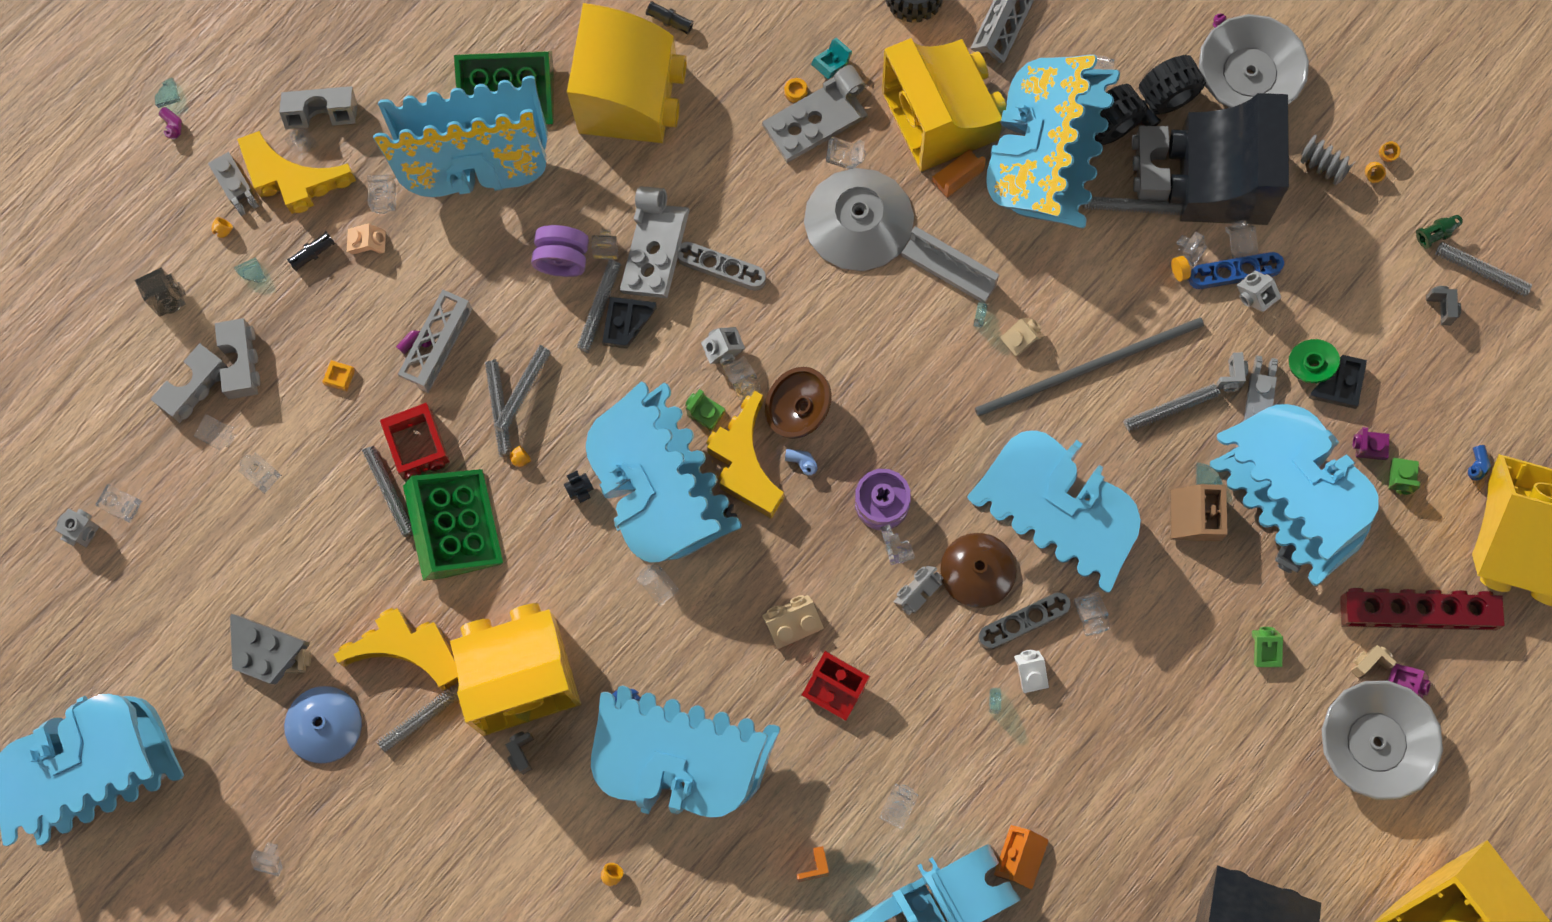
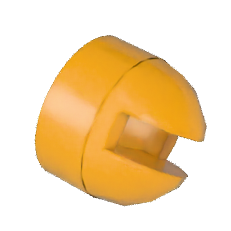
(1387, 146)
(1379, 172)
(221, 227)
(519, 457)
(611, 874)

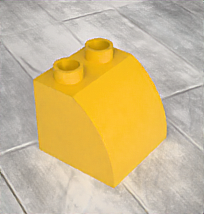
(624, 76)
(1468, 889)

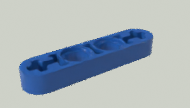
(1235, 268)

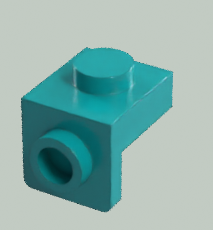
(832, 59)

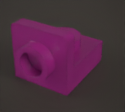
(1371, 444)
(1411, 678)

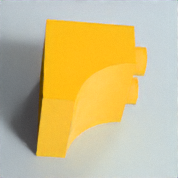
(940, 100)
(1517, 529)
(513, 670)

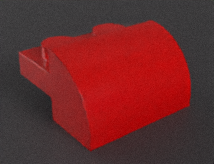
(836, 685)

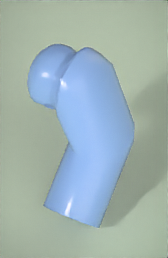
(803, 459)

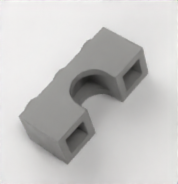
(301, 106)
(1151, 182)
(240, 378)
(180, 401)

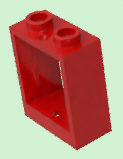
(408, 419)

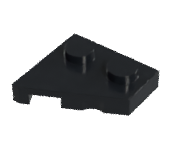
(625, 320)
(1345, 386)

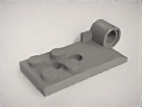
(833, 103)
(655, 226)

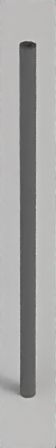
(1089, 366)

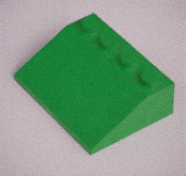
(510, 66)
(452, 523)

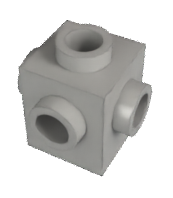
(1258, 291)
(723, 345)
(76, 527)

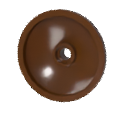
(790, 397)
(974, 586)

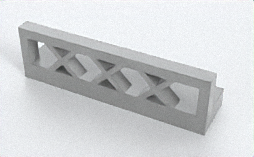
(994, 27)
(950, 265)
(444, 344)

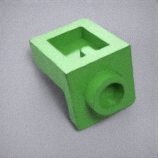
(704, 410)
(1404, 476)
(1267, 647)

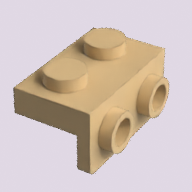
(792, 621)

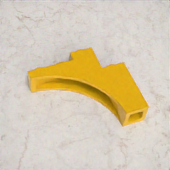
(297, 183)
(735, 448)
(396, 640)

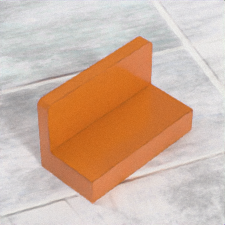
(959, 173)
(1021, 856)
(821, 865)

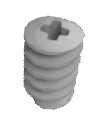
(1326, 160)

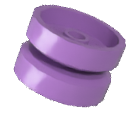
(560, 251)
(877, 485)

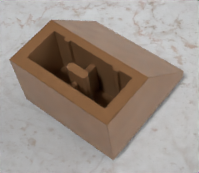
(1199, 513)

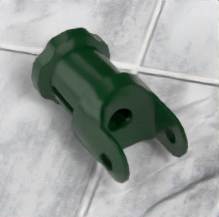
(1441, 227)

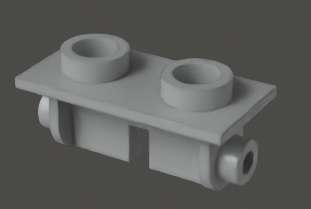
(910, 594)

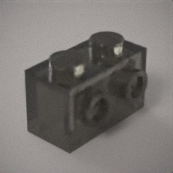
(161, 292)

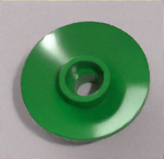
(1314, 352)

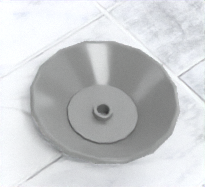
(1254, 45)
(854, 239)
(1407, 734)

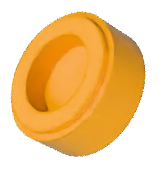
(795, 89)
(1181, 268)

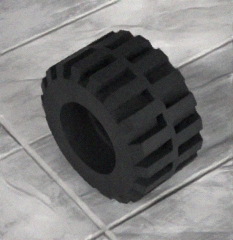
(914, 8)
(1172, 84)
(1122, 115)

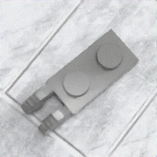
(232, 181)
(1260, 388)

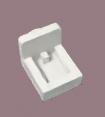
(1031, 671)

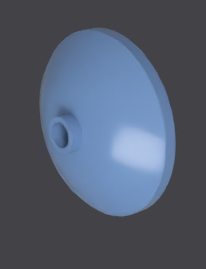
(338, 731)

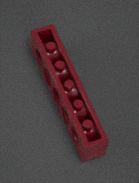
(1489, 609)

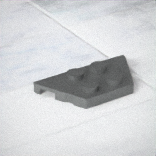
(262, 649)

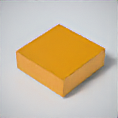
(338, 375)

